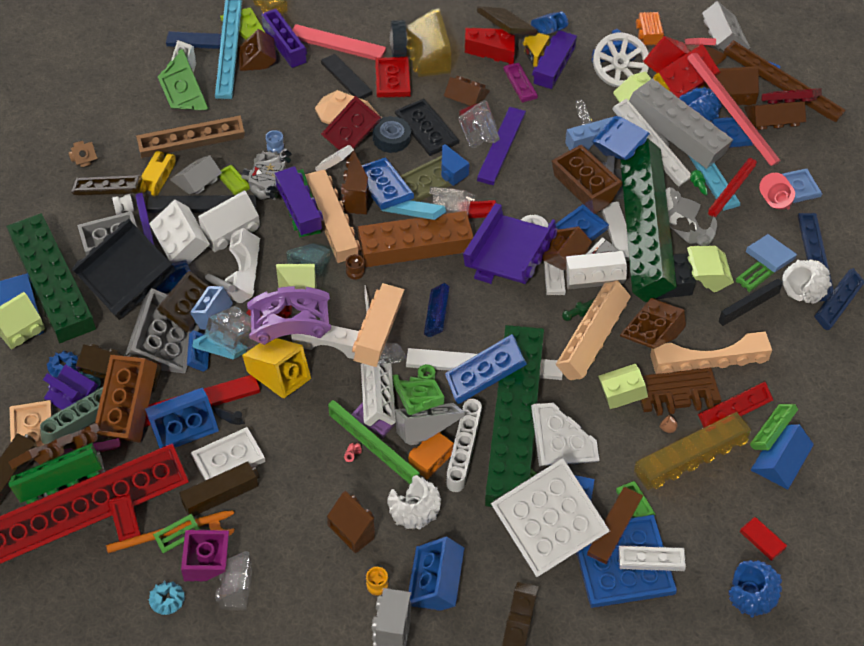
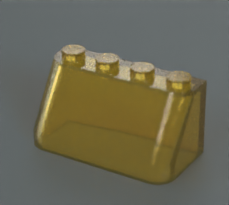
(429, 44)

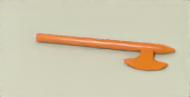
(212, 520)

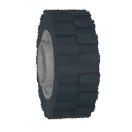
(398, 38)

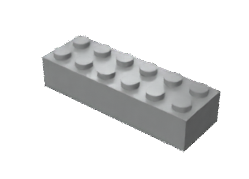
(680, 123)

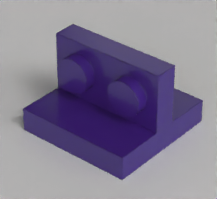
(68, 387)

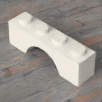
(245, 249)
(336, 337)

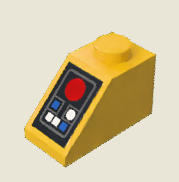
(535, 47)

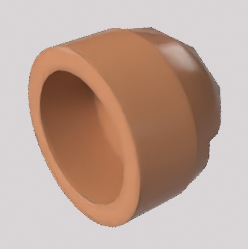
(668, 424)

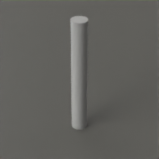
(219, 282)

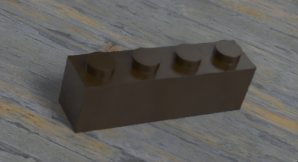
(95, 362)

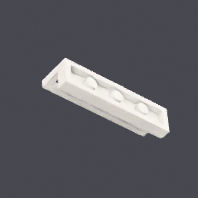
(372, 394)

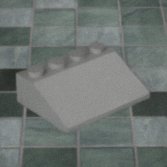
(159, 337)

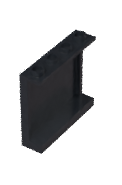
(123, 269)

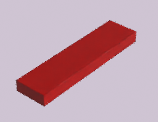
(741, 403)

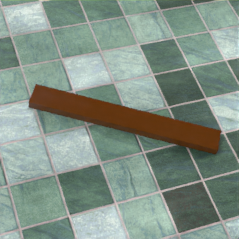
(782, 79)

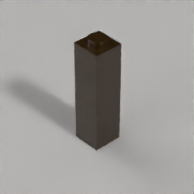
(18, 446)
(219, 489)

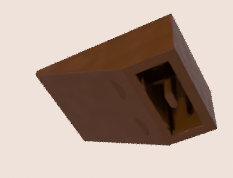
(355, 187)
(655, 324)

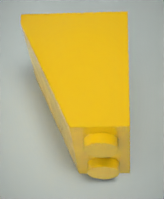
(278, 365)

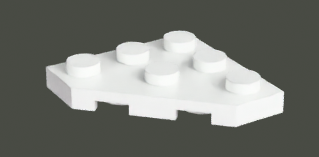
(561, 437)

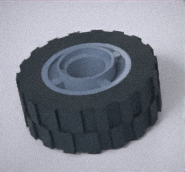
(391, 134)

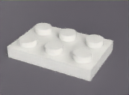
(227, 454)

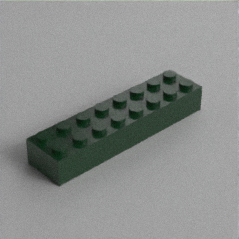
(51, 278)

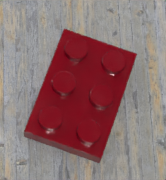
(791, 95)
(351, 125)

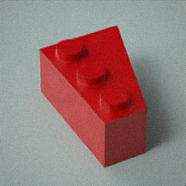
(490, 43)

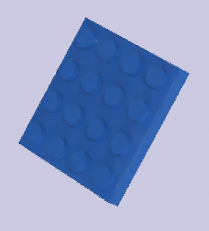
(613, 585)

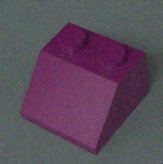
(204, 554)

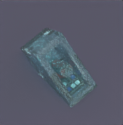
(310, 255)

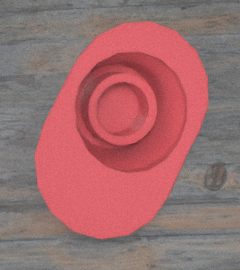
(777, 191)

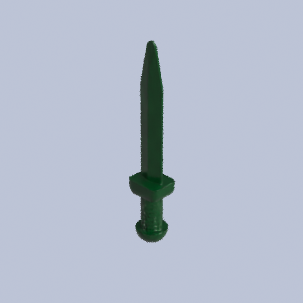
(580, 309)

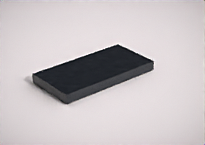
(427, 126)

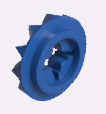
(55, 367)

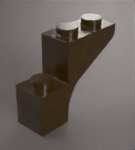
(520, 615)

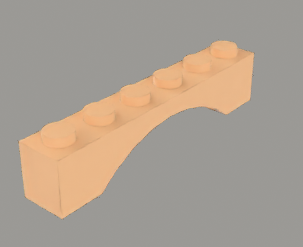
(673, 358)

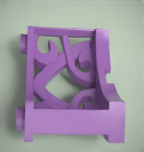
(303, 323)

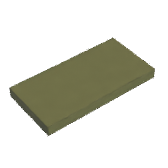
(424, 177)

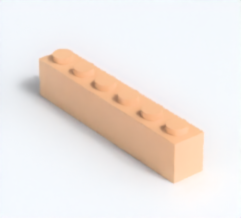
(334, 220)
(377, 325)
(593, 330)

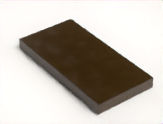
(507, 20)

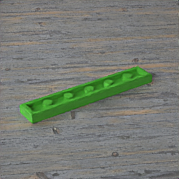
(372, 442)

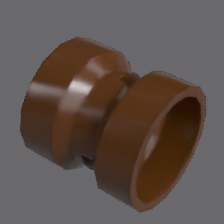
(355, 266)

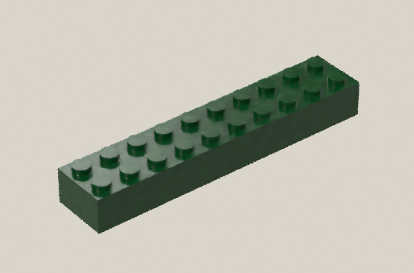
(647, 223)
(513, 418)

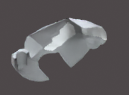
(688, 208)

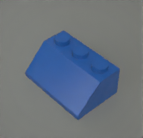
(182, 419)
(436, 574)

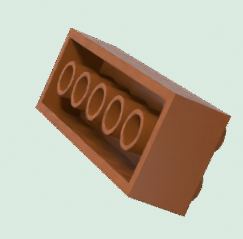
(414, 239)

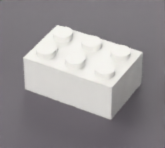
(179, 233)

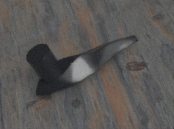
(233, 418)

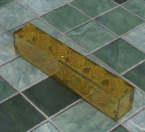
(692, 451)

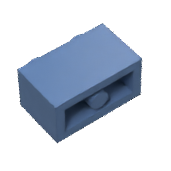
(210, 303)

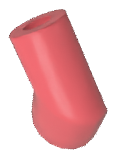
(351, 451)

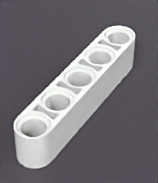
(460, 452)

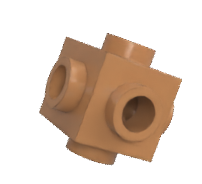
(88, 150)

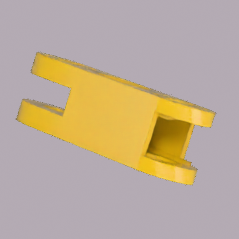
(157, 173)

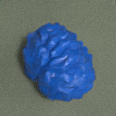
(703, 102)
(755, 588)

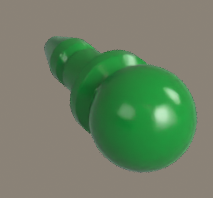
(698, 180)

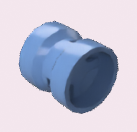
(274, 141)

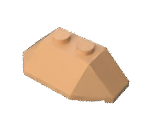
(333, 104)

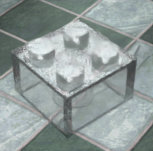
(230, 330)

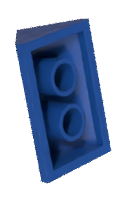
(784, 457)

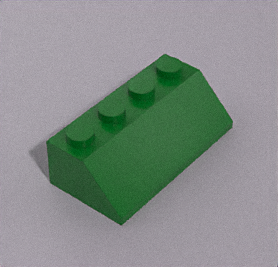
(55, 473)

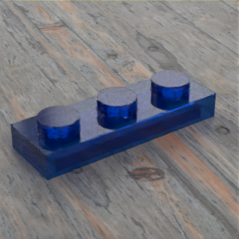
(436, 310)

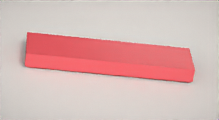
(698, 41)

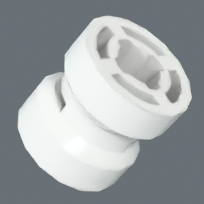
(126, 201)

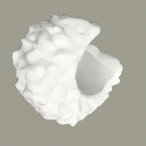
(806, 281)
(418, 506)

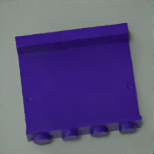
(508, 246)

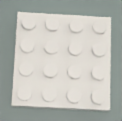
(550, 517)

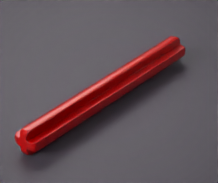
(732, 187)

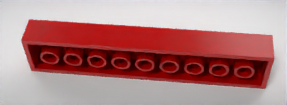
(88, 501)

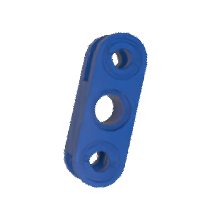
(550, 22)

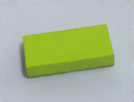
(233, 180)

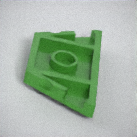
(181, 85)
(418, 394)

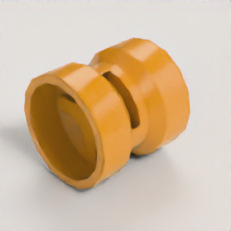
(377, 575)

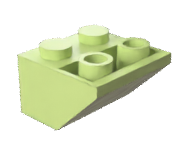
(710, 267)

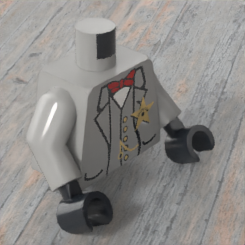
(263, 178)

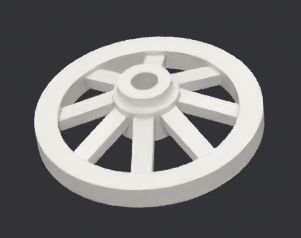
(618, 57)

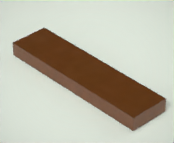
(617, 523)

